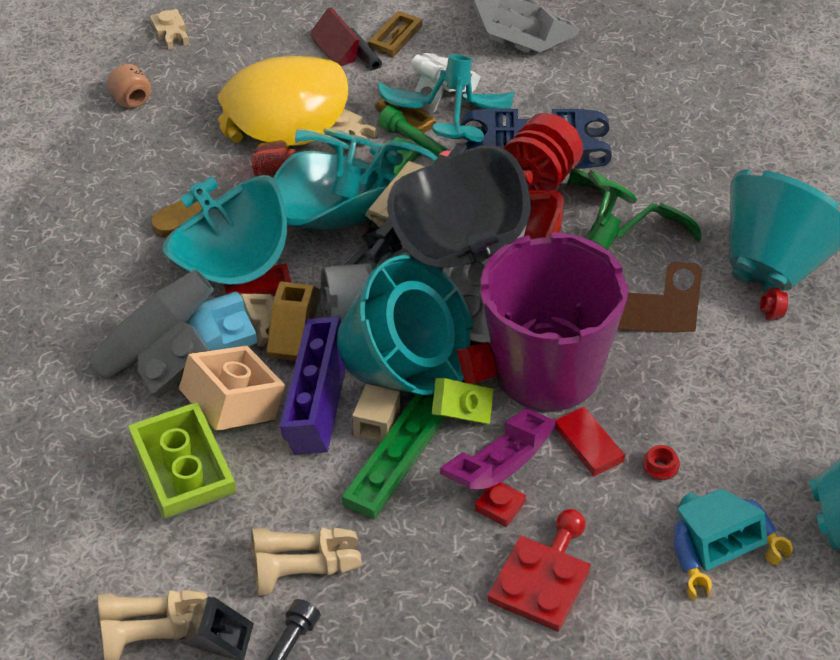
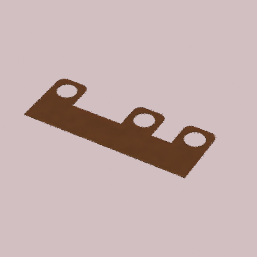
(670, 312)

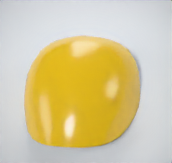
(281, 96)

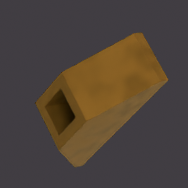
(289, 313)

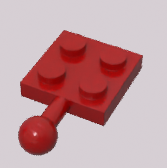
(542, 579)

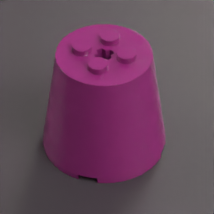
(552, 317)

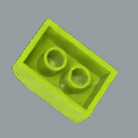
(181, 460)

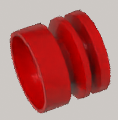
(546, 148)

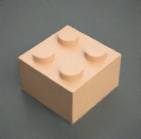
(232, 387)

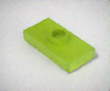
(462, 401)

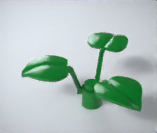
(607, 225)

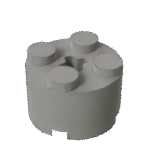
(341, 286)

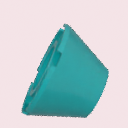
(405, 327)

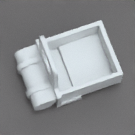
(429, 68)

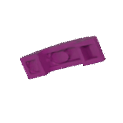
(504, 456)

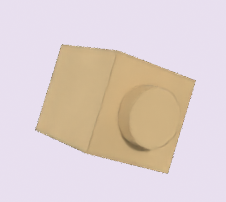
(376, 412)

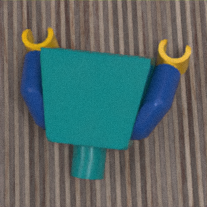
(720, 529)

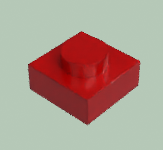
(477, 363)
(500, 503)

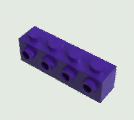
(314, 388)

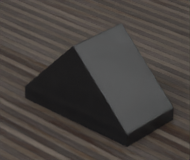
(219, 629)

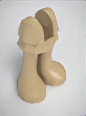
(334, 554)
(119, 633)

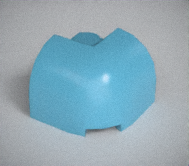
(224, 322)

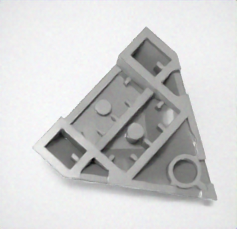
(523, 23)

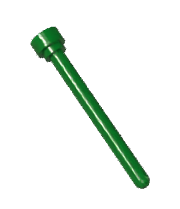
(392, 120)

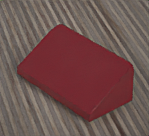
(335, 38)

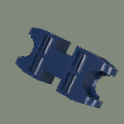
(494, 131)

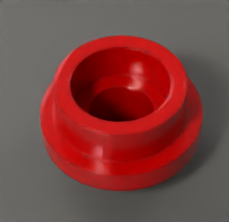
(774, 303)
(662, 454)

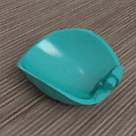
(308, 183)
(231, 236)

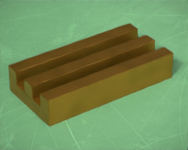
(400, 35)

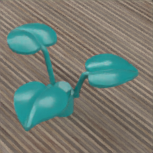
(457, 76)
(347, 175)

